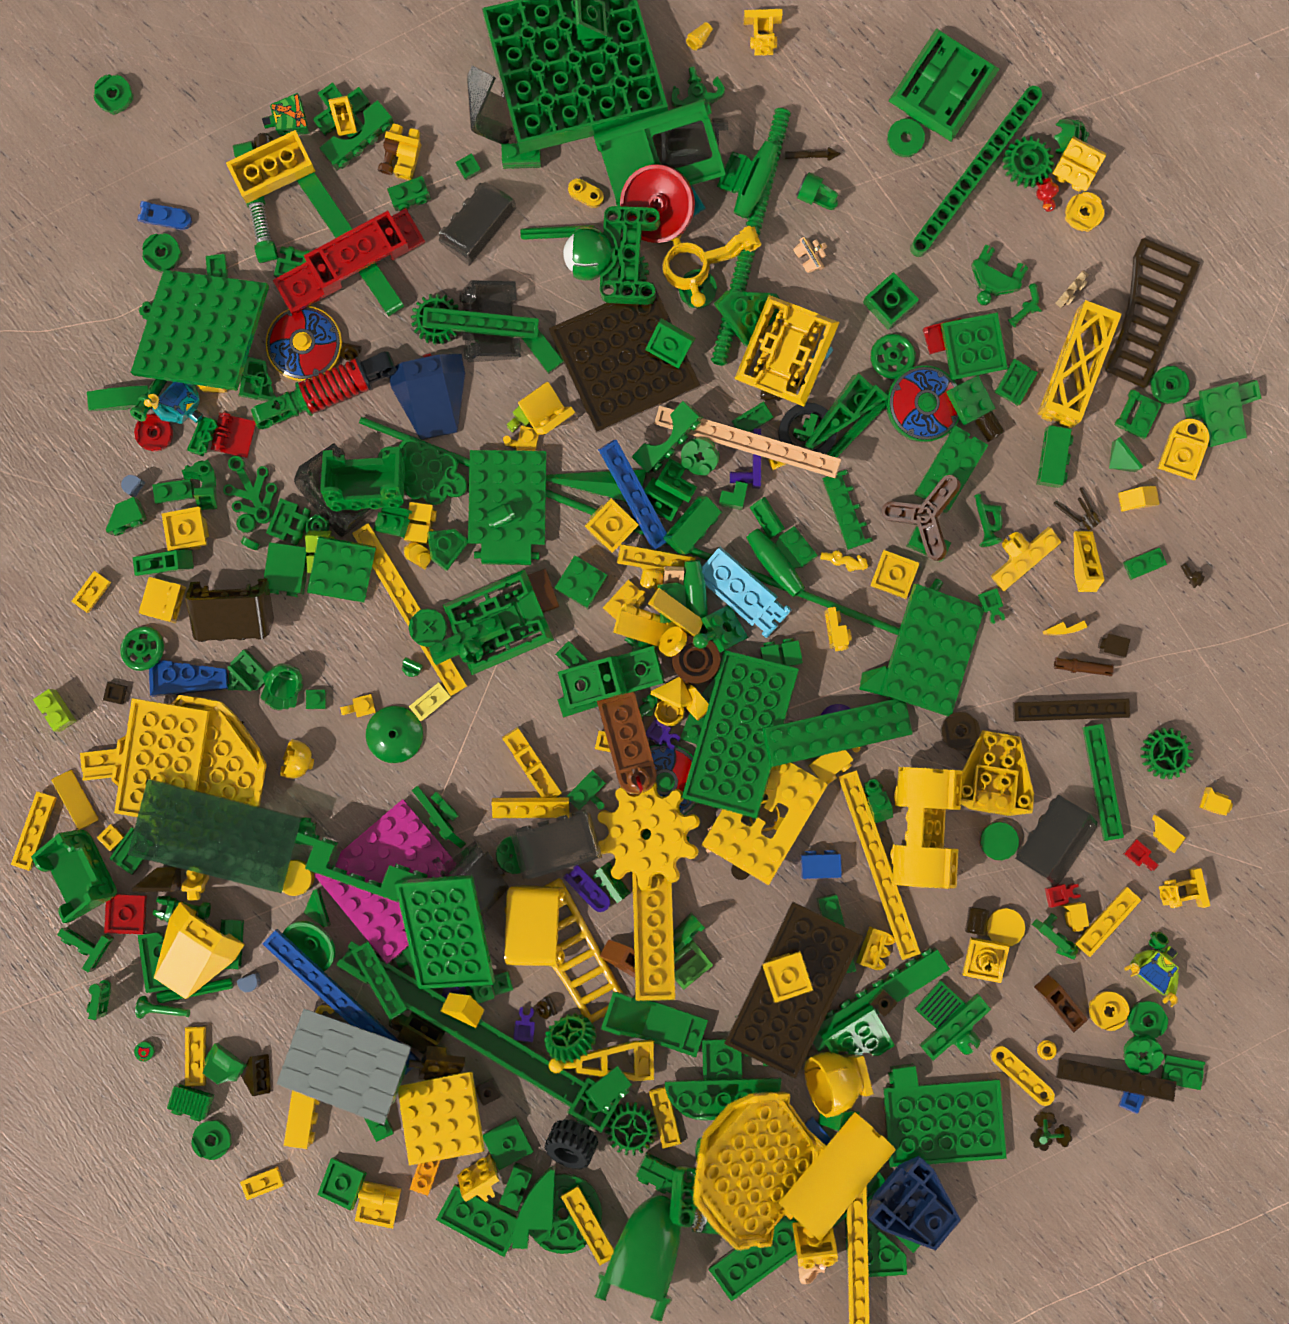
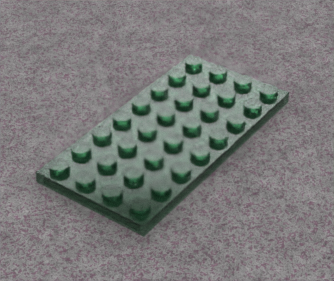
(214, 836)

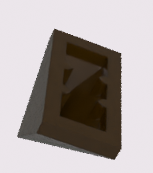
(257, 1075)

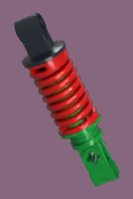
(326, 391)

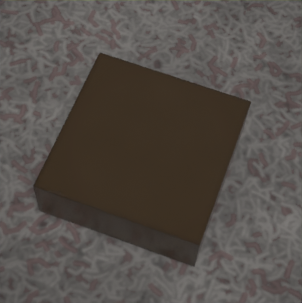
(115, 693)

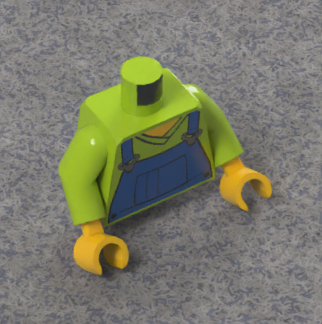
(1157, 972)

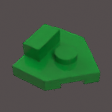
(446, 546)

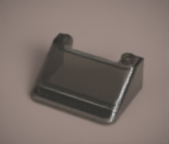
(488, 110)

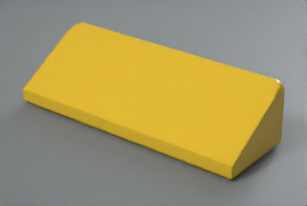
(676, 612)
(75, 799)

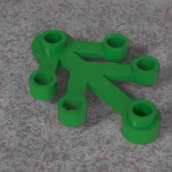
(251, 493)

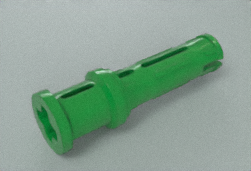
(140, 410)

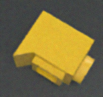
(1215, 802)
(1076, 916)

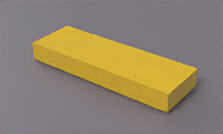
(195, 1055)
(665, 1117)

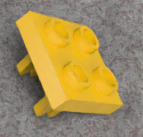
(478, 1179)

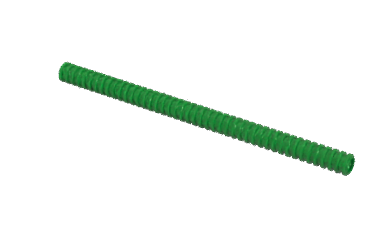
(755, 220)

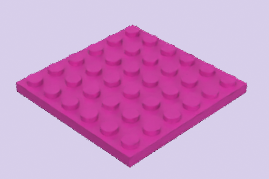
(392, 840)

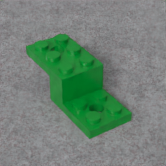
(611, 677)

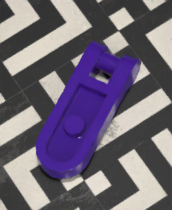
(588, 889)

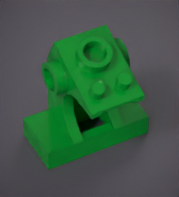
(206, 494)

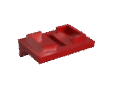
(934, 337)

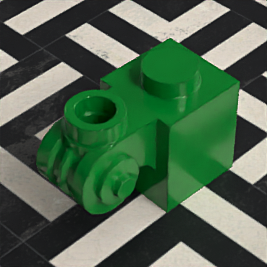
(878, 801)

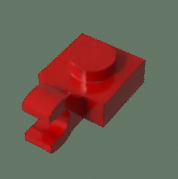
(1139, 854)

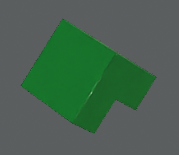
(736, 499)

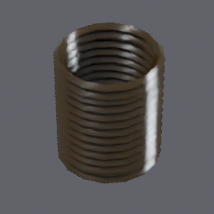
(989, 426)
(977, 921)

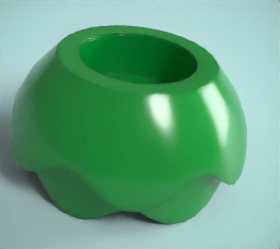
(316, 520)

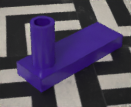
(750, 477)

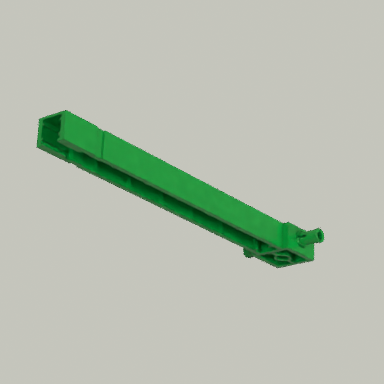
(493, 1045)

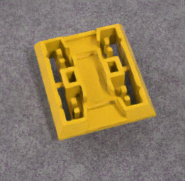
(787, 350)

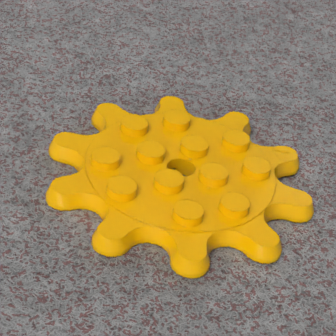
(667, 838)

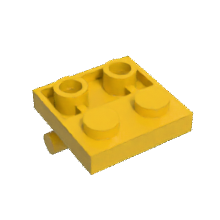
(378, 1204)

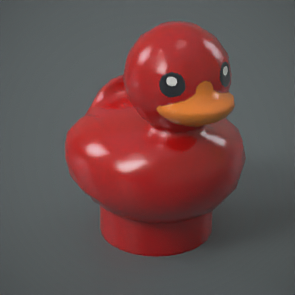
(1046, 192)

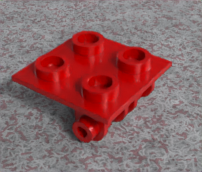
(233, 435)

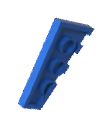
(179, 678)

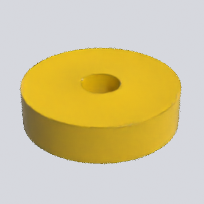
(672, 641)

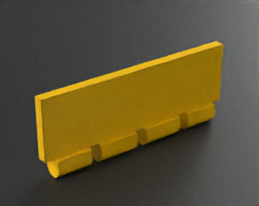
(640, 625)

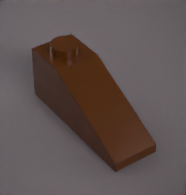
(1060, 1002)

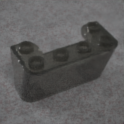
(489, 298)

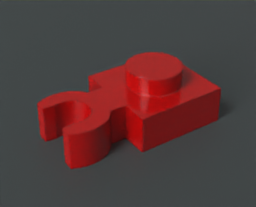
(1059, 894)

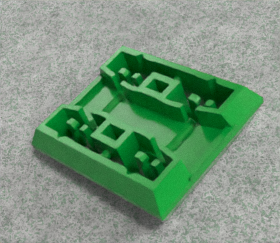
(943, 85)
(516, 616)

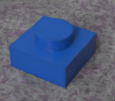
(1131, 1102)

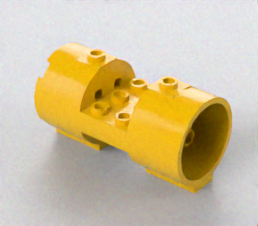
(924, 858)

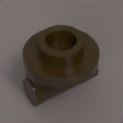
(350, 351)
(546, 1008)

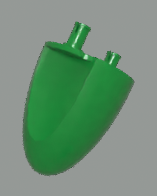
(645, 1255)

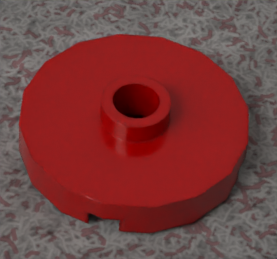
(144, 429)

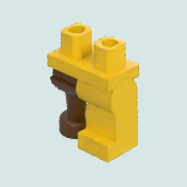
(403, 147)

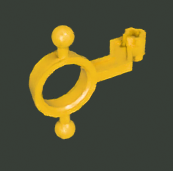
(746, 239)

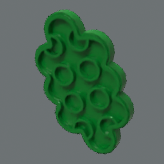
(429, 472)

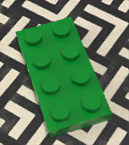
(479, 1221)

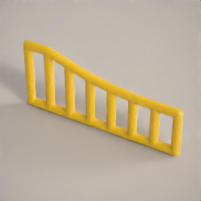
(593, 951)

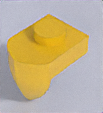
(417, 554)

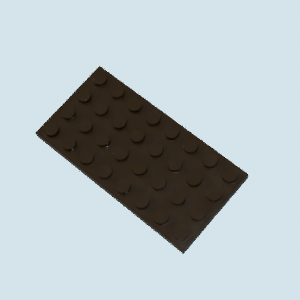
(785, 1030)

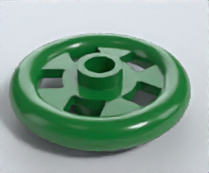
(894, 340)
(156, 654)

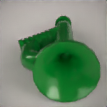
(989, 537)
(144, 1007)

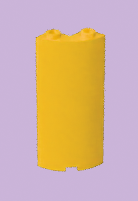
(836, 1177)

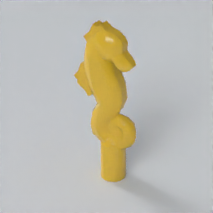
(851, 563)

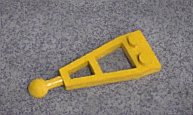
(642, 1060)

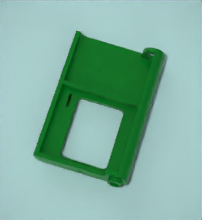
(632, 146)

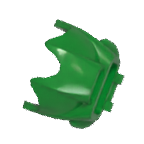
(1069, 129)

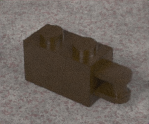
(416, 1031)

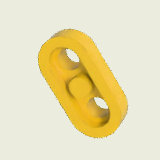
(584, 194)

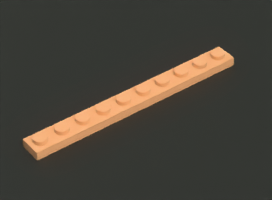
(758, 445)

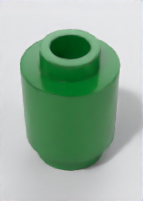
(500, 516)

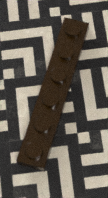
(1071, 710)
(1116, 1080)

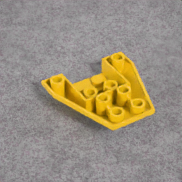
(997, 776)
(193, 952)

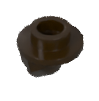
(1195, 578)

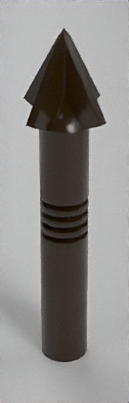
(829, 154)

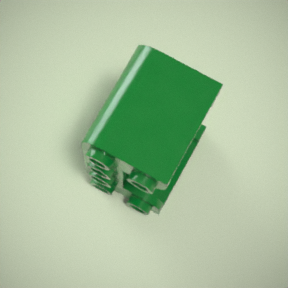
(363, 482)

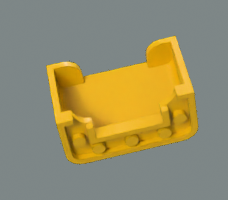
(533, 925)

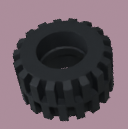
(571, 1144)

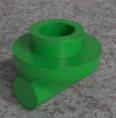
(411, 668)
(1071, 953)

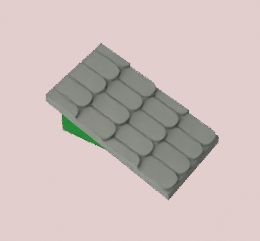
(344, 1066)

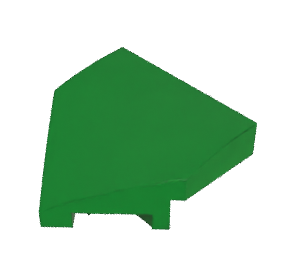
(245, 672)

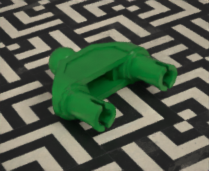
(993, 281)

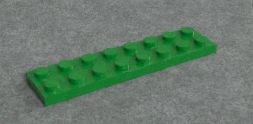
(836, 731)

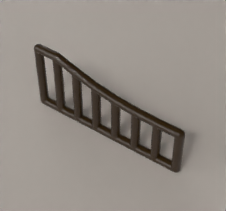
(1135, 299)

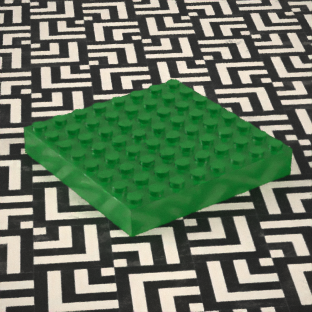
(570, 86)

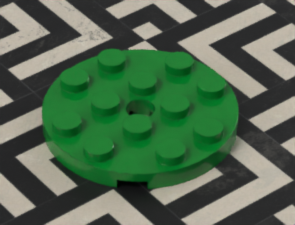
(565, 1234)

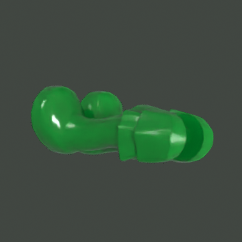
(203, 910)

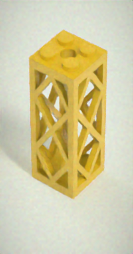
(1095, 315)

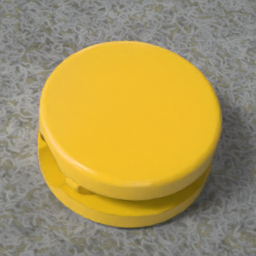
(298, 878)

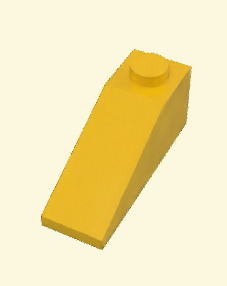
(1087, 564)

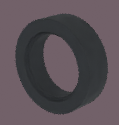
(797, 411)

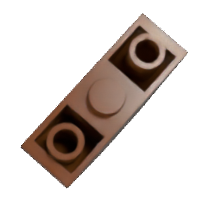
(619, 956)

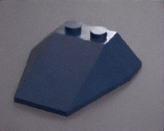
(431, 393)
(914, 1205)

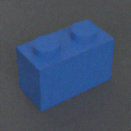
(821, 865)

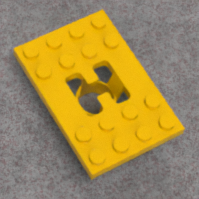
(746, 845)

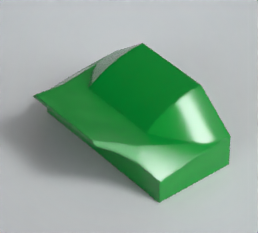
(222, 1065)

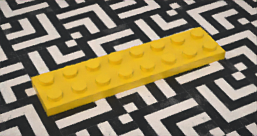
(653, 940)

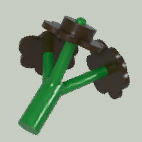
(1042, 1138)

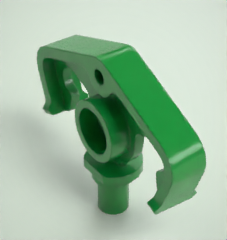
(697, 91)

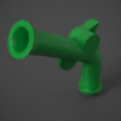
(1030, 307)

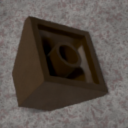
(161, 879)

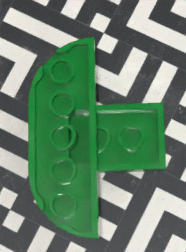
(720, 1083)

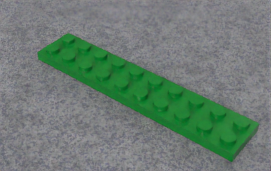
(746, 1267)

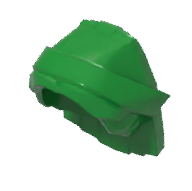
(282, 686)

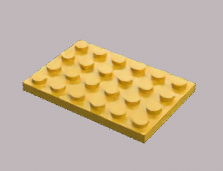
(160, 745)

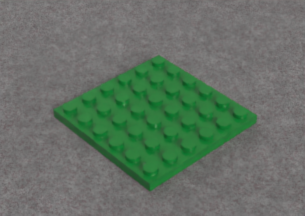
(200, 329)

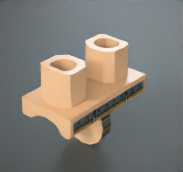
(814, 262)

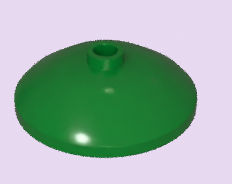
(407, 739)
(312, 942)

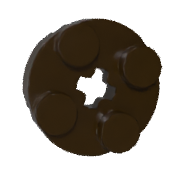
(968, 738)

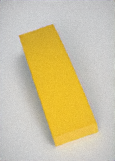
(531, 764)

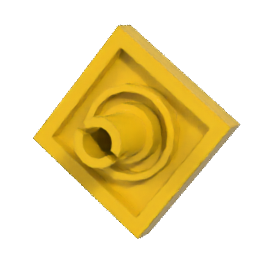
(985, 959)

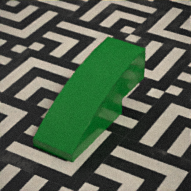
(114, 398)

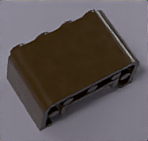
(230, 612)

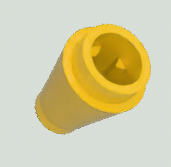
(698, 36)

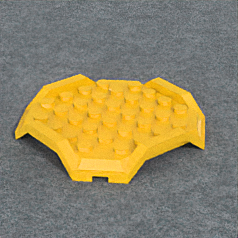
(230, 760)
(750, 1164)

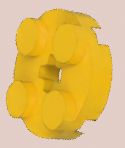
(1076, 219)
(1119, 1014)

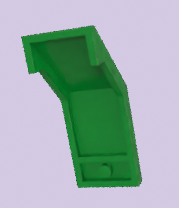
(654, 1022)

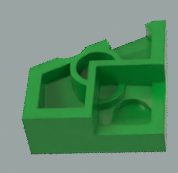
(256, 381)
(686, 931)

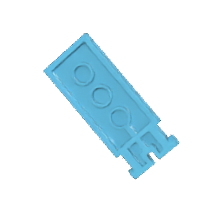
(743, 592)

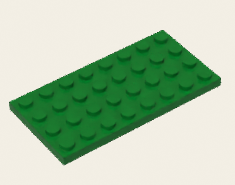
(731, 752)

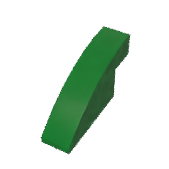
(536, 1209)

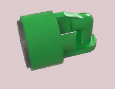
(815, 192)

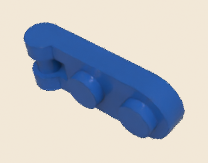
(164, 216)

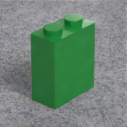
(286, 569)

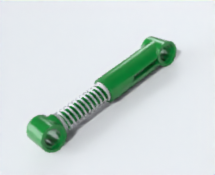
(265, 248)

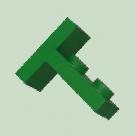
(86, 947)

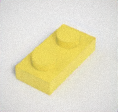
(430, 702)

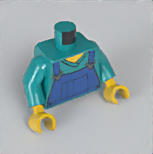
(176, 403)

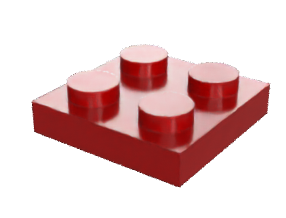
(125, 914)

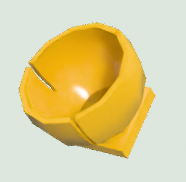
(836, 1081)

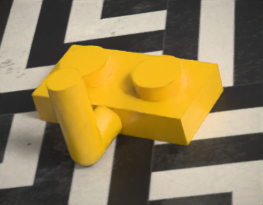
(526, 442)

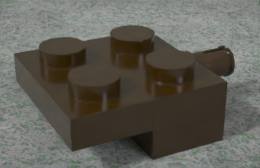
(437, 1064)

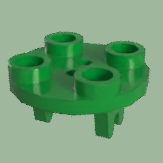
(503, 858)

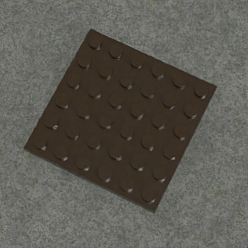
(610, 361)

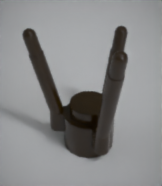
(1089, 519)

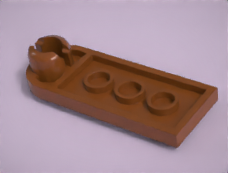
(628, 742)

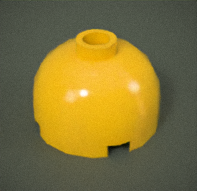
(296, 760)

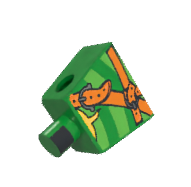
(287, 116)

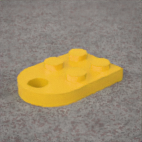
(1183, 450)

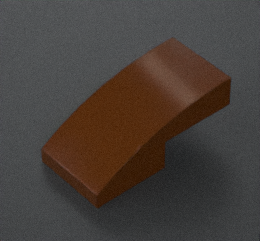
(543, 590)

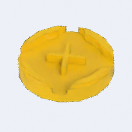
(1005, 926)

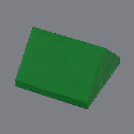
(590, 19)

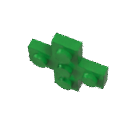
(325, 119)

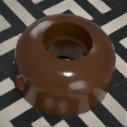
(700, 675)

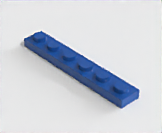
(633, 493)

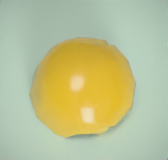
(668, 714)

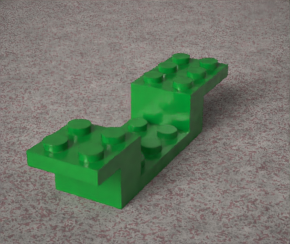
(324, 859)

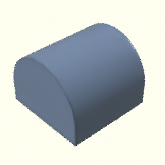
(132, 485)
(249, 982)

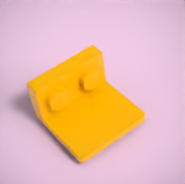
(544, 409)
(627, 594)
(162, 600)

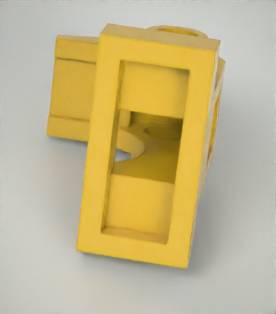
(762, 22)
(1194, 887)

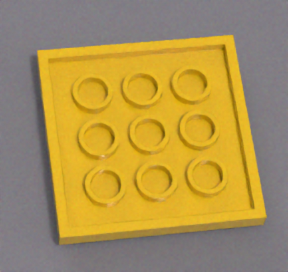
(440, 1118)

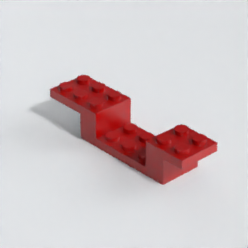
(347, 255)

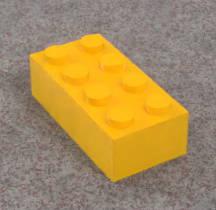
(270, 166)

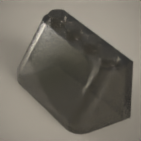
(477, 222)
(1057, 840)

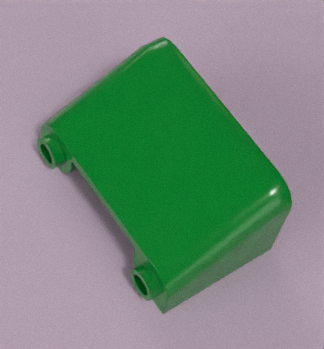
(77, 872)

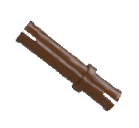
(1075, 665)

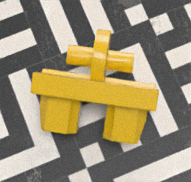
(194, 884)

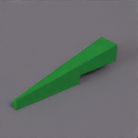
(851, 403)
(594, 482)

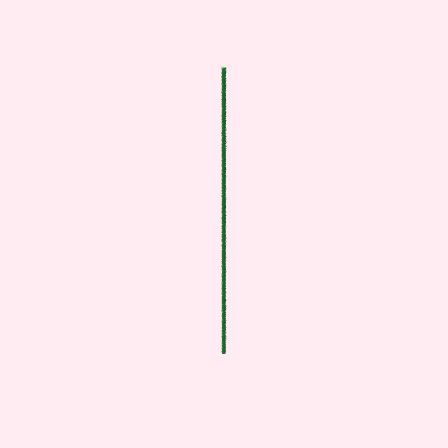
(696, 552)

